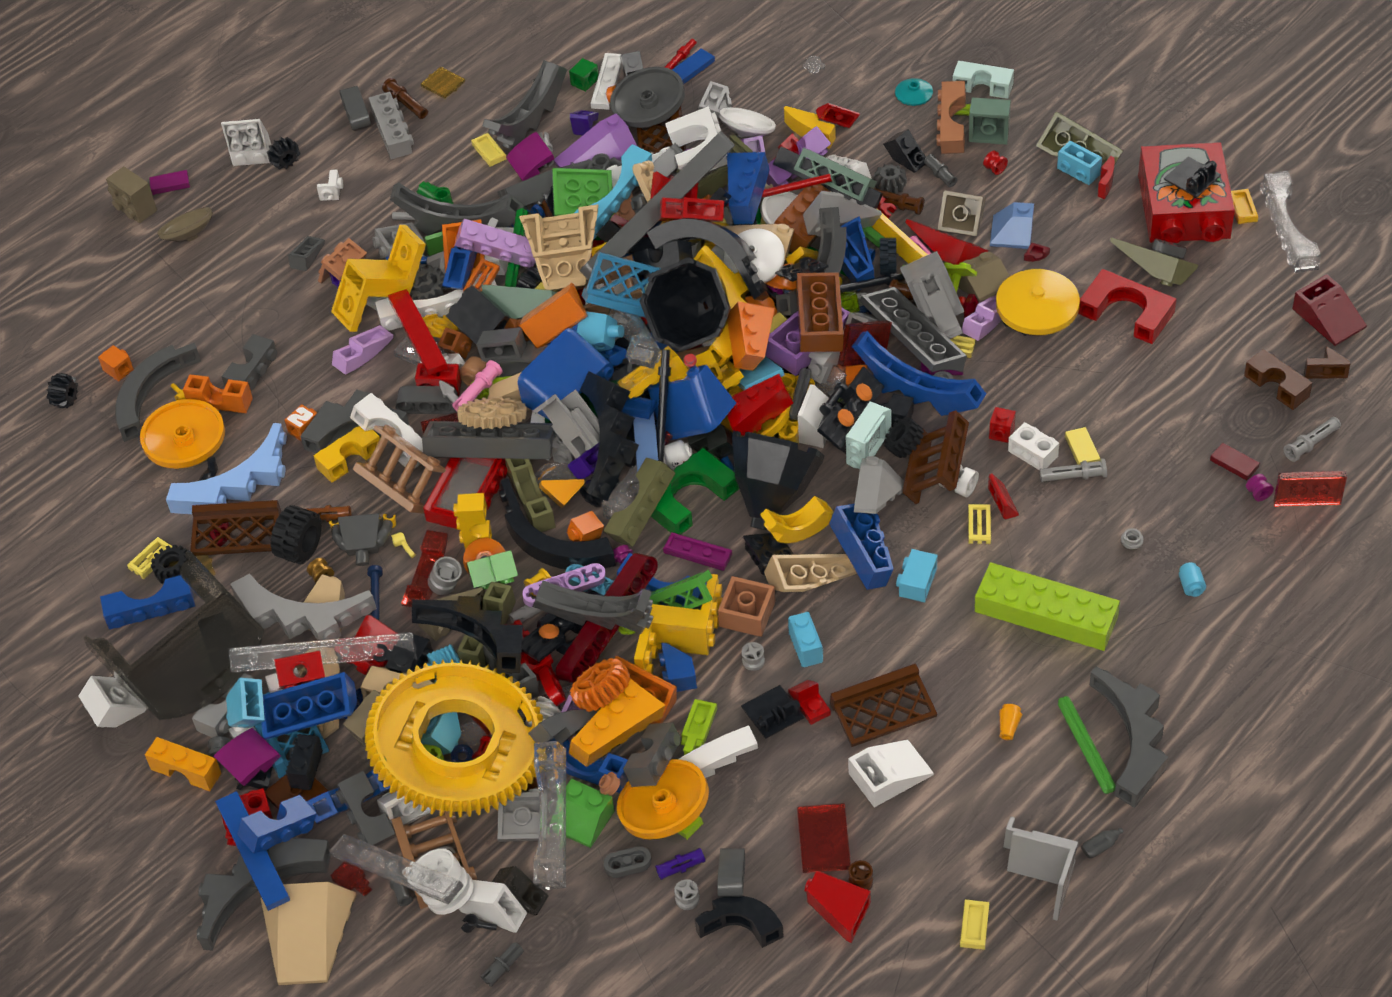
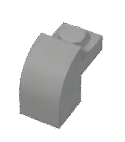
(822, 365)

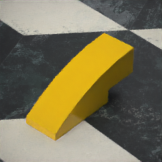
(803, 121)

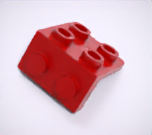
(371, 627)

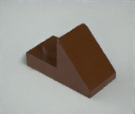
(1331, 366)

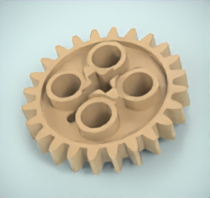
(492, 412)

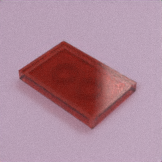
(879, 330)
(1310, 488)
(823, 838)

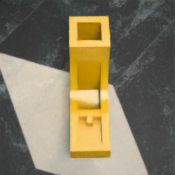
(800, 524)

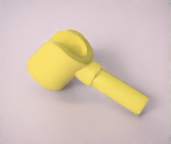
(398, 540)

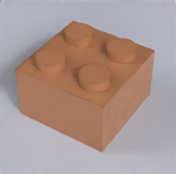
(746, 606)

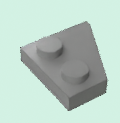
(716, 98)

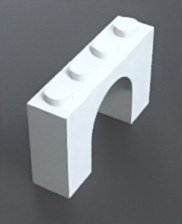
(693, 127)

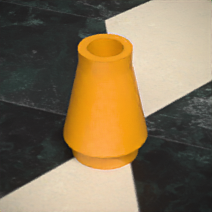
(1009, 719)

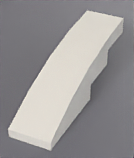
(722, 750)

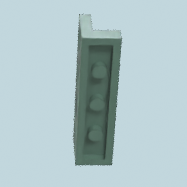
(840, 169)

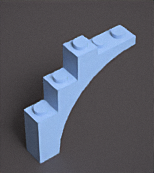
(239, 483)

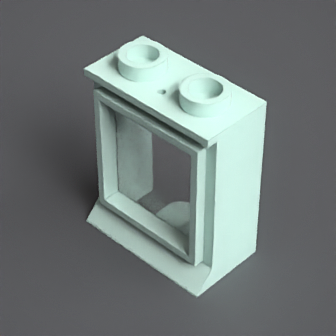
(867, 434)

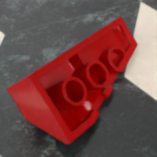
(948, 247)

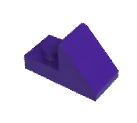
(582, 121)

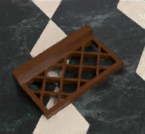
(643, 135)
(235, 514)
(879, 687)

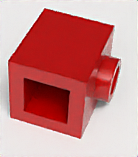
(1002, 424)

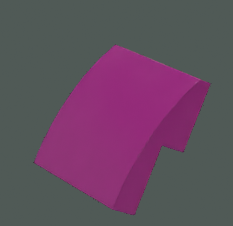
(529, 156)
(247, 755)

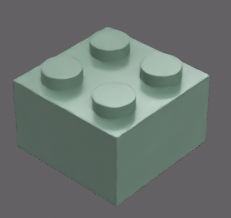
(989, 120)

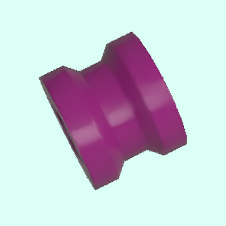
(1259, 487)

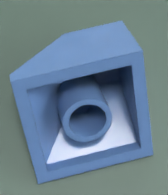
(1013, 226)

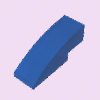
(459, 267)

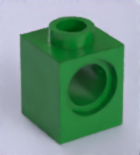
(584, 74)

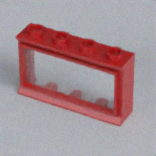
(463, 477)

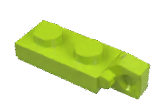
(698, 725)

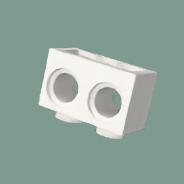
(1033, 446)

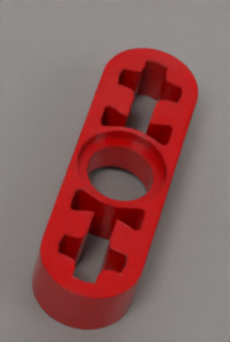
(552, 685)

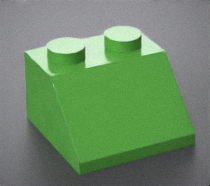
(586, 812)

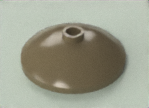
(186, 225)

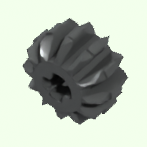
(890, 178)

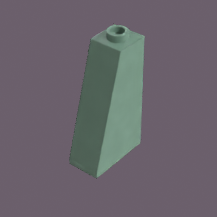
(516, 300)

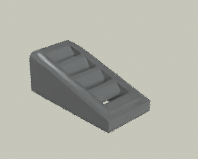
(304, 255)

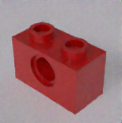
(285, 667)

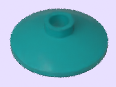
(914, 92)

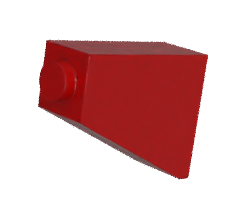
(838, 903)

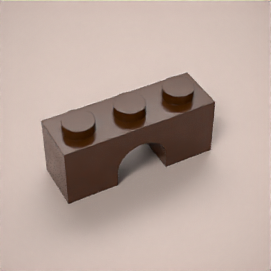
(1266, 368)

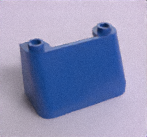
(561, 369)
(694, 403)

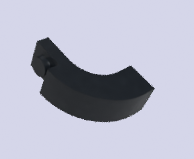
(742, 912)

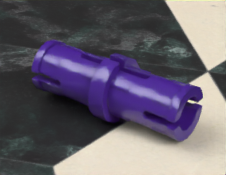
(665, 870)

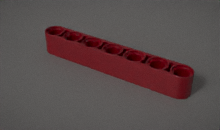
(593, 637)

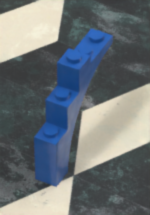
(894, 375)

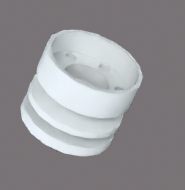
(446, 863)

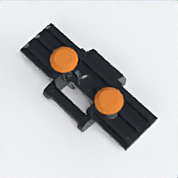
(856, 397)
(550, 635)

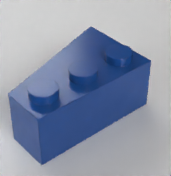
(857, 259)

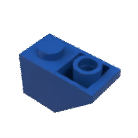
(678, 668)

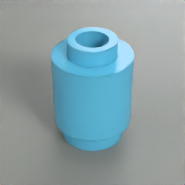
(1192, 579)

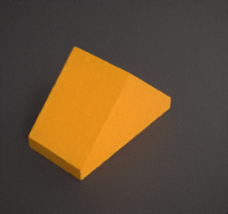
(561, 490)

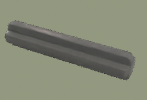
(800, 392)

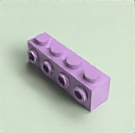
(495, 243)

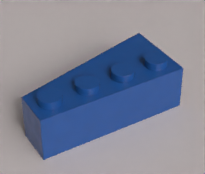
(746, 184)
(863, 545)

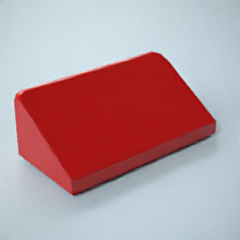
(837, 115)
(1001, 497)

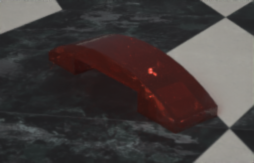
(432, 549)

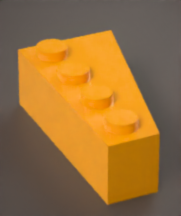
(616, 723)

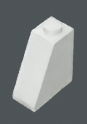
(495, 905)

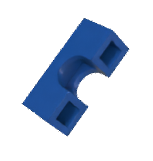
(262, 833)

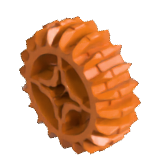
(600, 685)

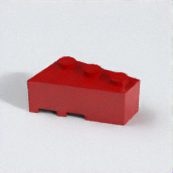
(759, 404)

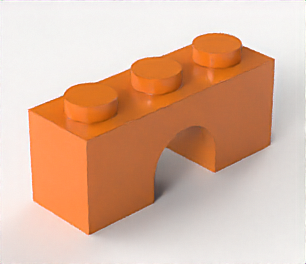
(233, 398)

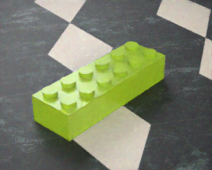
(1047, 606)

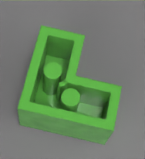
(492, 568)

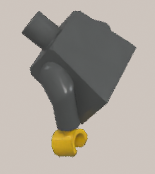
(362, 534)

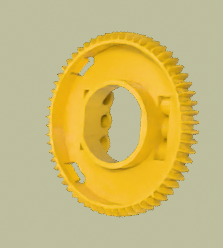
(402, 718)

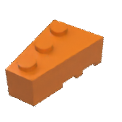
(749, 333)

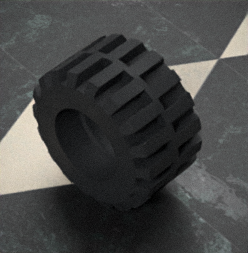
(296, 534)

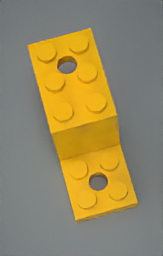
(377, 277)
(643, 376)
(680, 627)

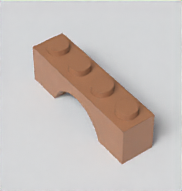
(951, 133)

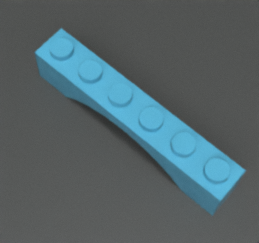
(622, 190)

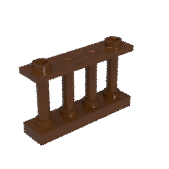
(948, 464)

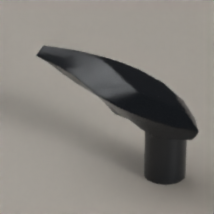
(211, 470)

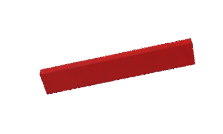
(417, 332)

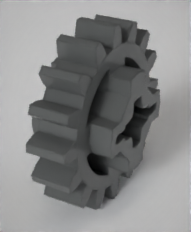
(428, 284)

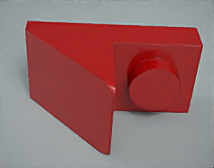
(811, 702)

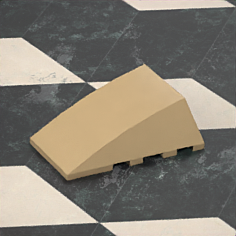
(561, 245)
(307, 931)

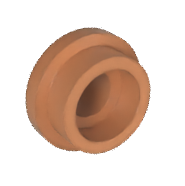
(609, 783)

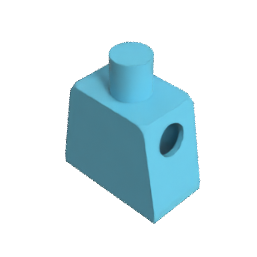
(600, 330)
(245, 703)

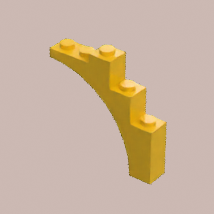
(735, 291)

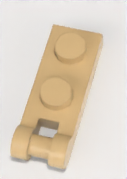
(644, 176)

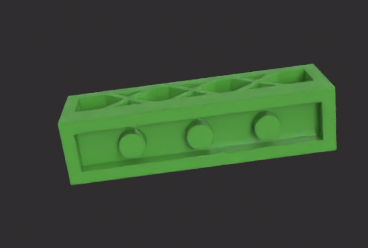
(679, 588)

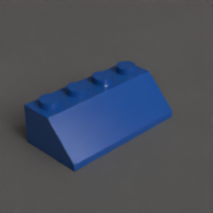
(308, 705)

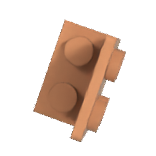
(337, 260)

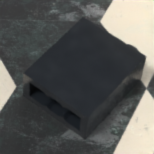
(476, 314)

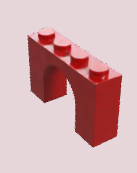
(1110, 288)

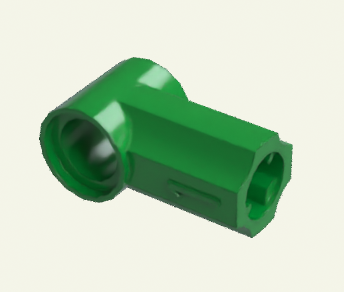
(436, 193)

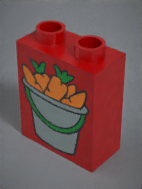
(1176, 214)

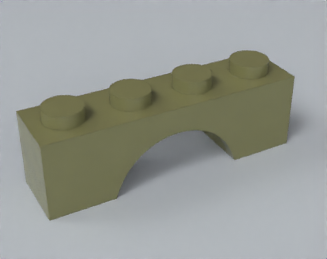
(534, 504)
(628, 524)
(497, 598)

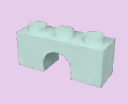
(997, 78)

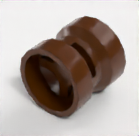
(861, 874)

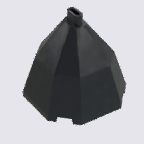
(685, 304)
(771, 472)

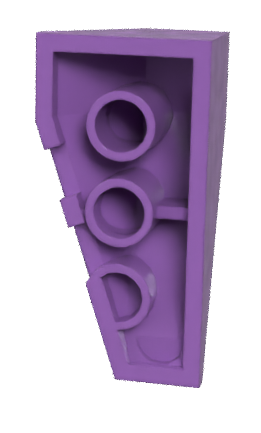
(606, 137)

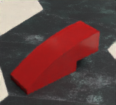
(691, 208)

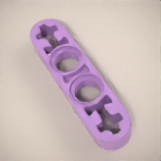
(562, 580)

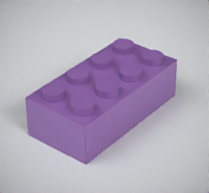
(784, 345)

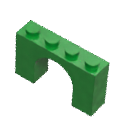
(701, 470)

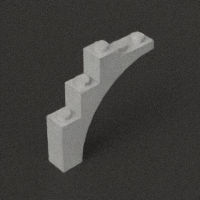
(296, 617)

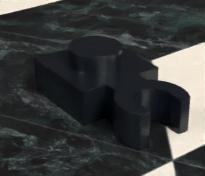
(398, 659)

